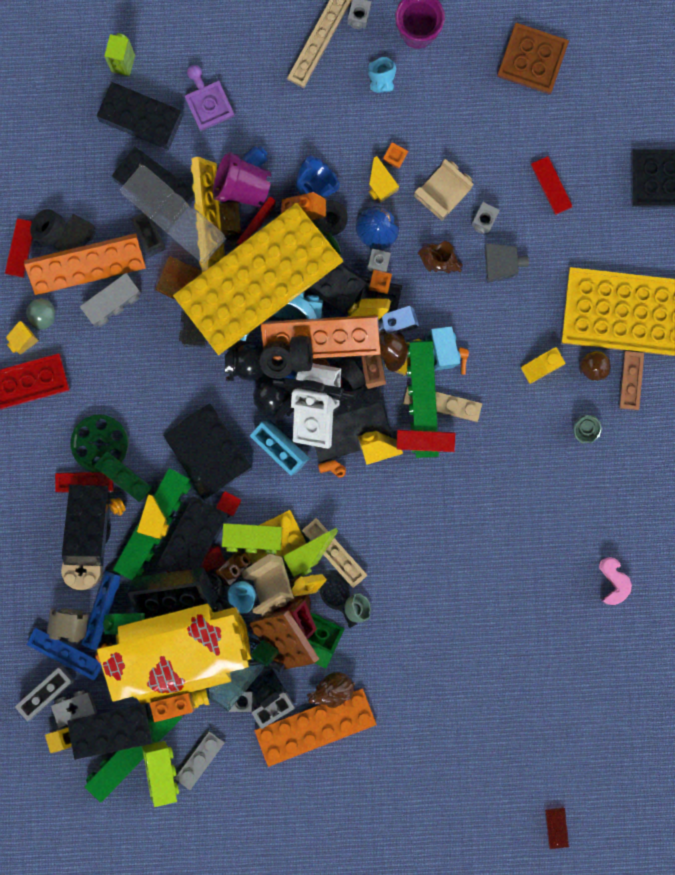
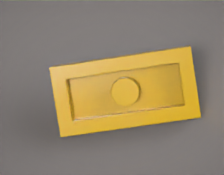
(308, 584)

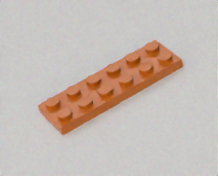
(85, 264)
(328, 335)
(314, 728)

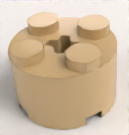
(86, 581)

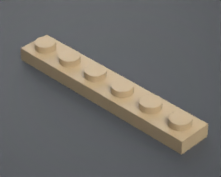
(318, 42)

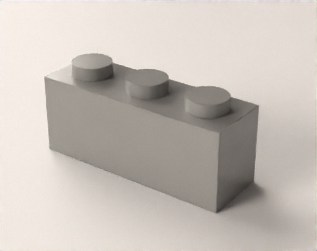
(111, 300)
(44, 693)

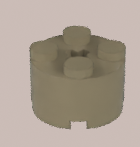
(67, 624)

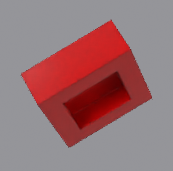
(228, 503)

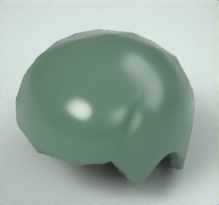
(40, 313)
(587, 429)
(357, 608)

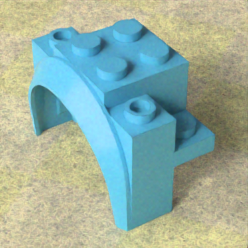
(300, 308)

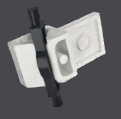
(314, 399)

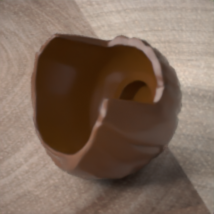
(595, 365)

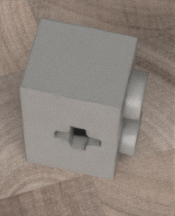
(62, 711)
(273, 711)

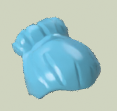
(382, 74)
(241, 596)

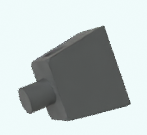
(503, 262)

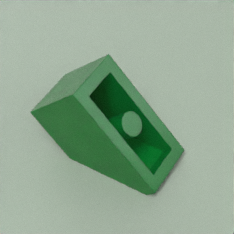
(112, 621)

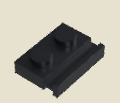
(393, 294)
(267, 688)

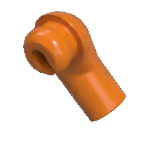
(333, 466)

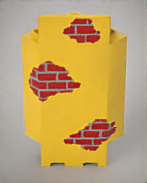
(175, 654)

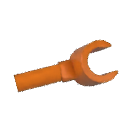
(464, 354)

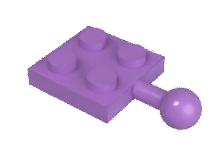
(207, 103)

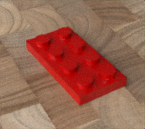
(32, 381)

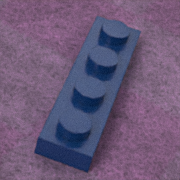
(101, 607)
(65, 654)

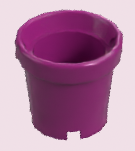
(419, 21)
(240, 181)

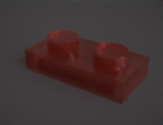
(556, 828)

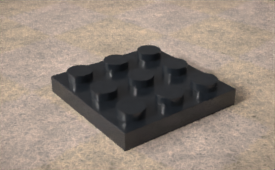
(653, 177)

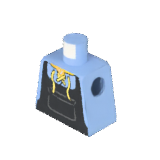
(405, 321)

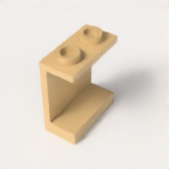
(444, 189)
(270, 583)

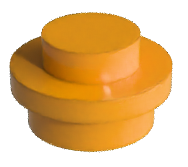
(117, 506)

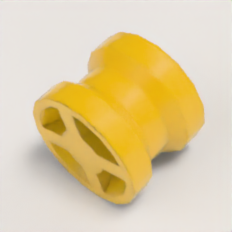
(200, 697)

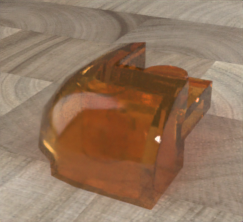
(175, 276)

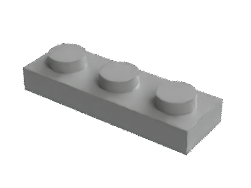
(199, 760)

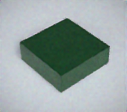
(264, 653)

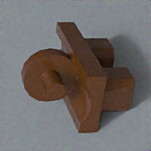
(233, 567)

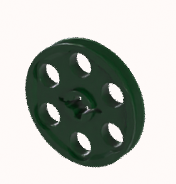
(94, 435)

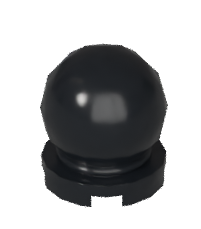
(244, 362)
(272, 400)

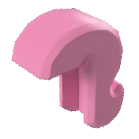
(618, 580)

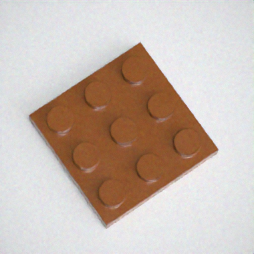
(533, 58)
(286, 636)

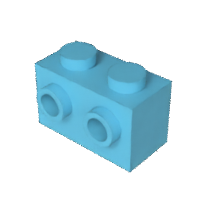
(444, 348)

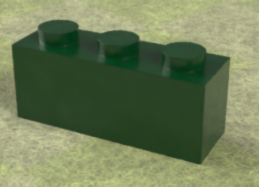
(122, 476)

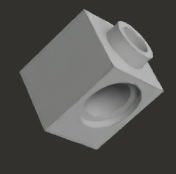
(359, 6)
(485, 210)
(379, 261)
(252, 702)

